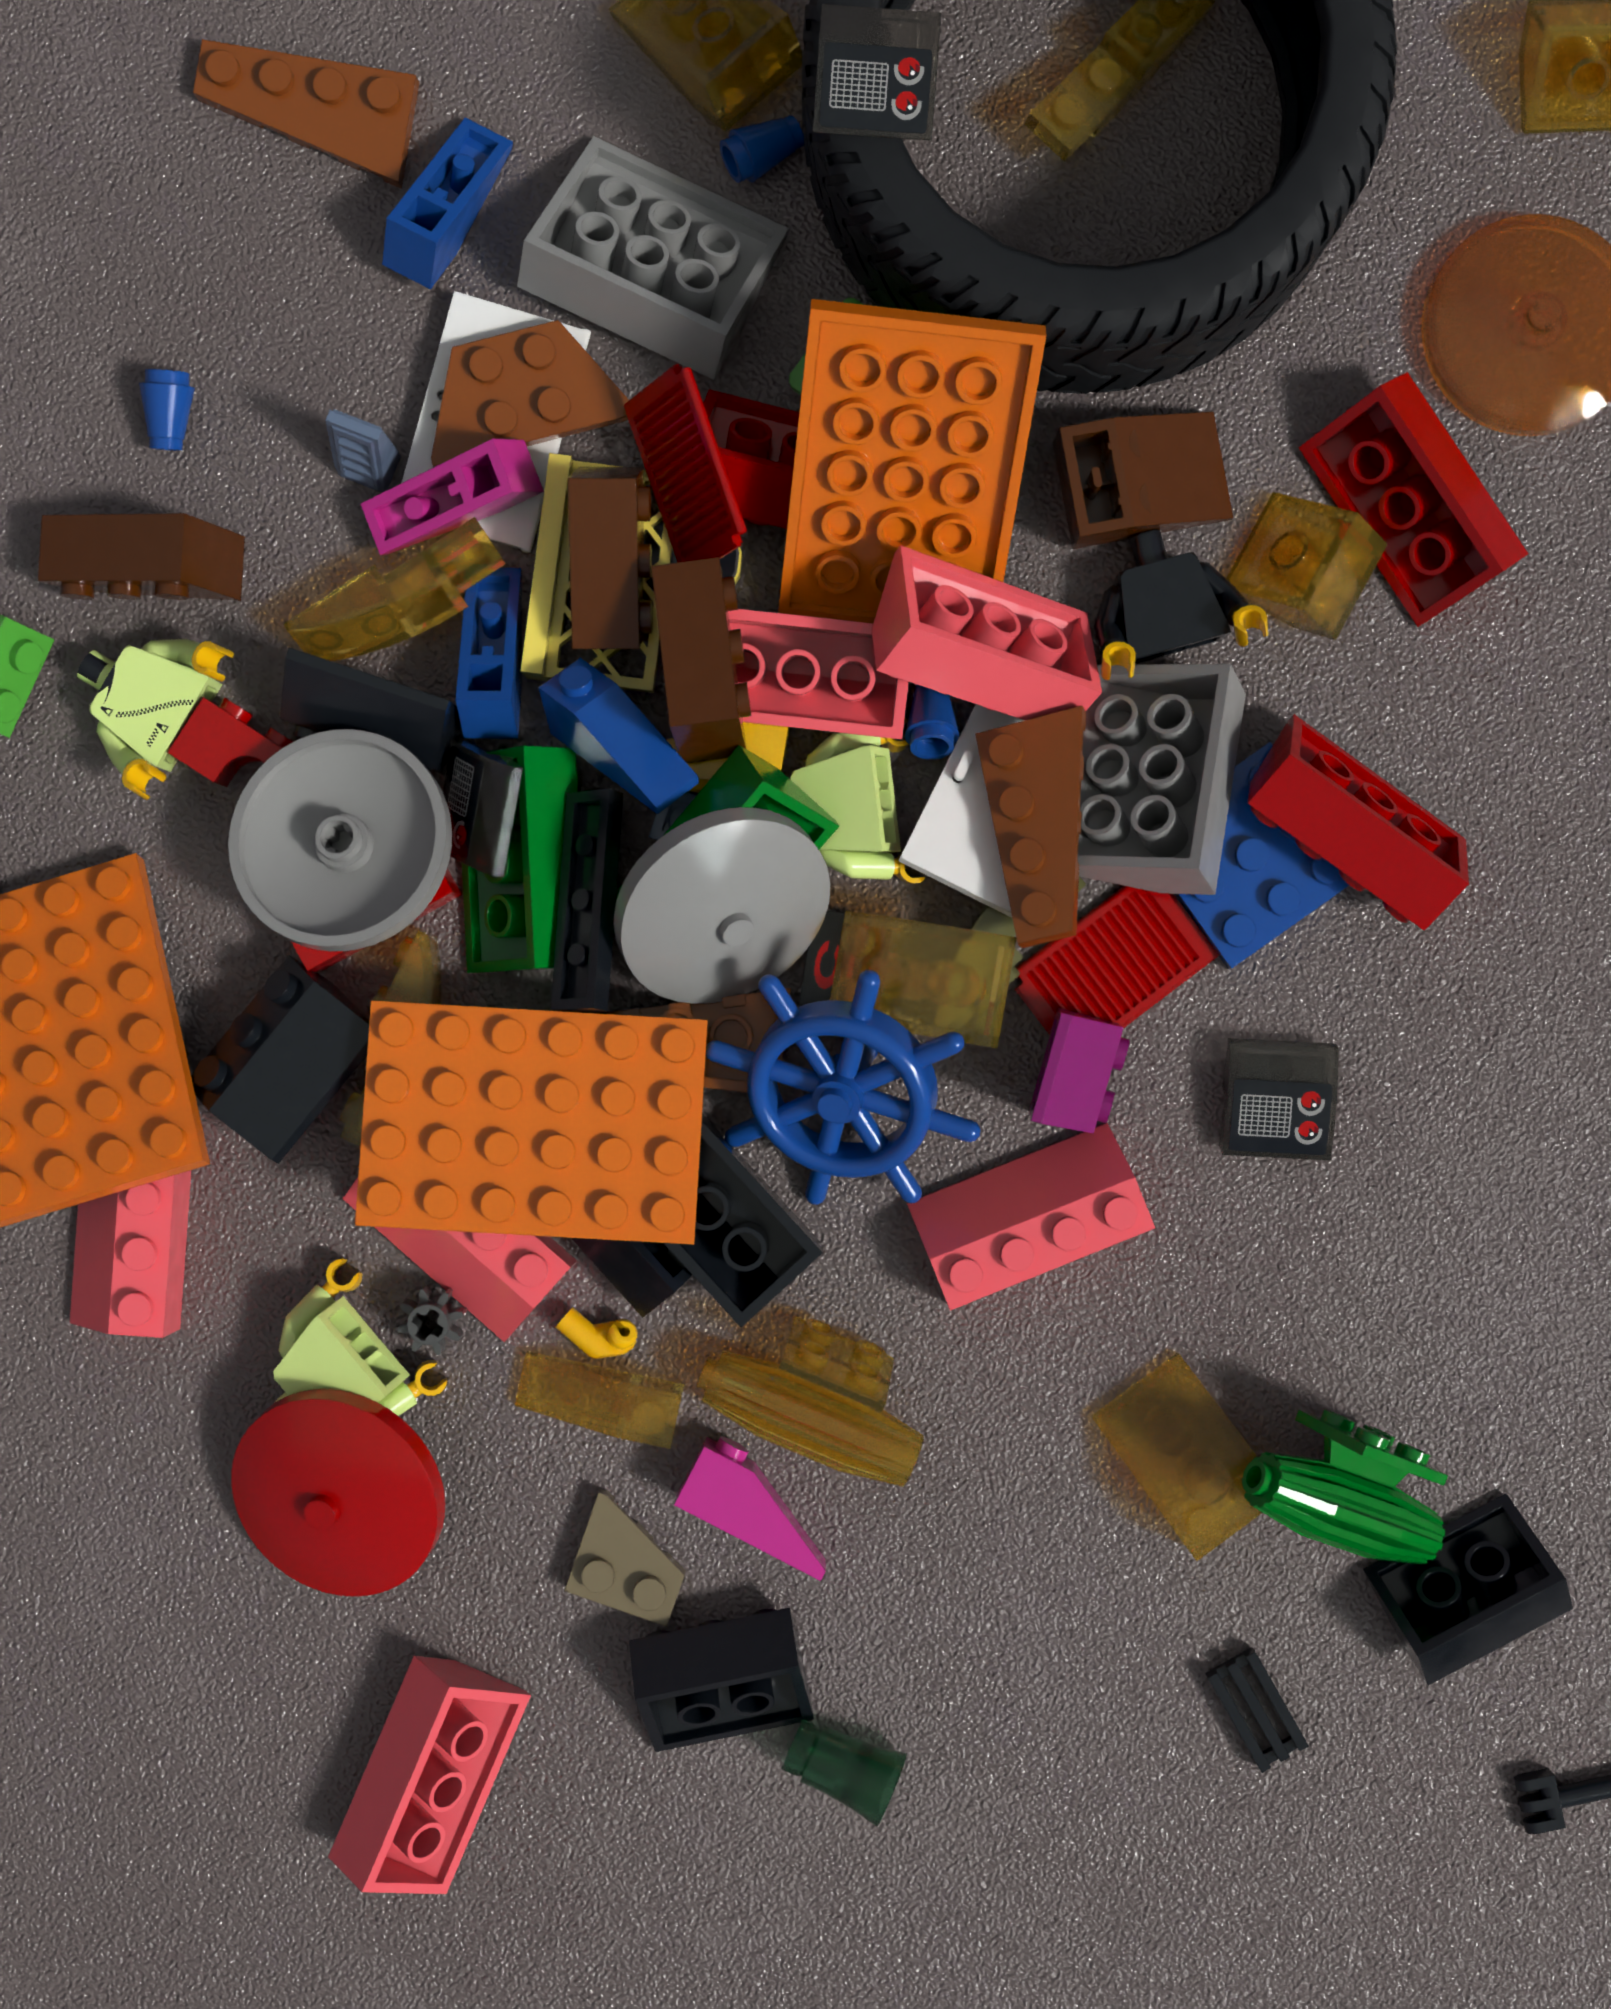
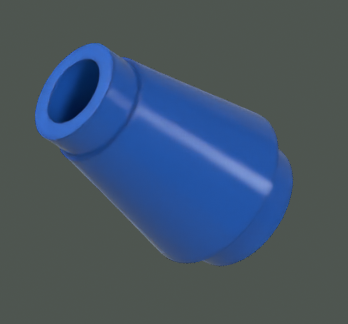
(760, 147)
(166, 407)
(931, 724)

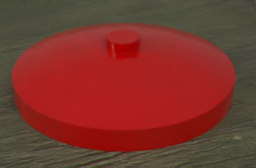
(338, 1492)

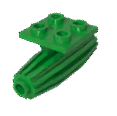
(1351, 1493)

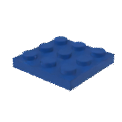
(1261, 879)

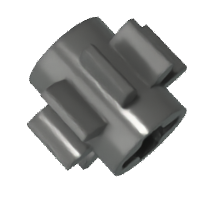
(417, 1318)

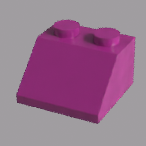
(1077, 1072)

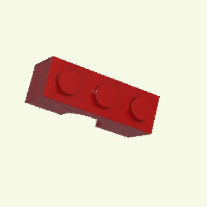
(221, 741)

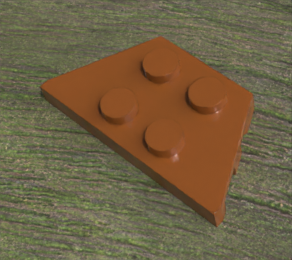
(525, 388)

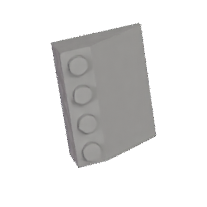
(650, 257)
(1159, 776)

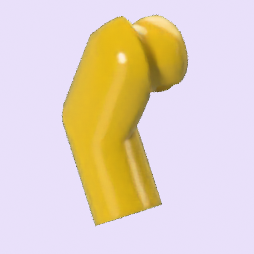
(598, 1339)

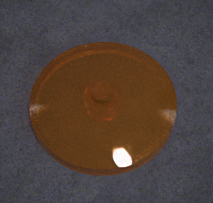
(1523, 325)

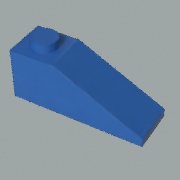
(443, 203)
(491, 657)
(614, 736)

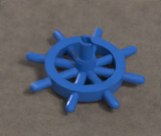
(843, 1088)

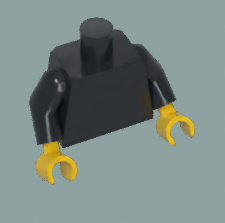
(1168, 607)

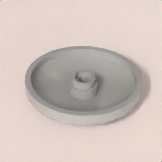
(340, 840)
(721, 905)

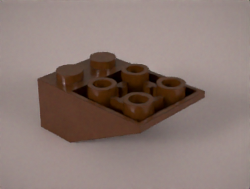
(1140, 476)

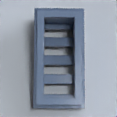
(361, 451)

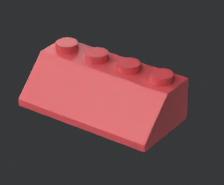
(982, 639)
(817, 675)
(1030, 1216)
(132, 1259)
(490, 1273)
(428, 1778)

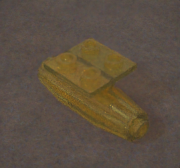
(818, 1402)

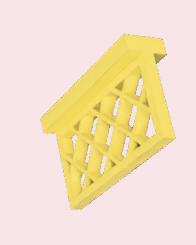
(552, 584)

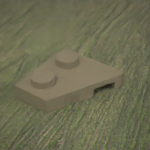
(624, 1565)

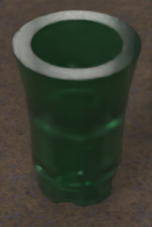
(845, 1768)

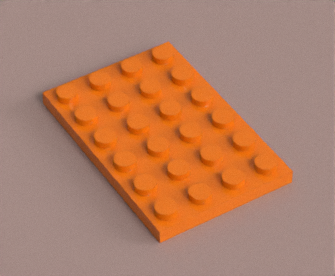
(904, 441)
(89, 1044)
(531, 1122)

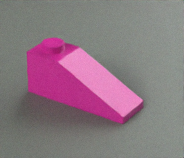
(447, 496)
(740, 1500)

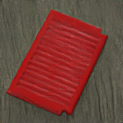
(685, 467)
(1118, 962)

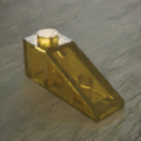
(601, 1398)

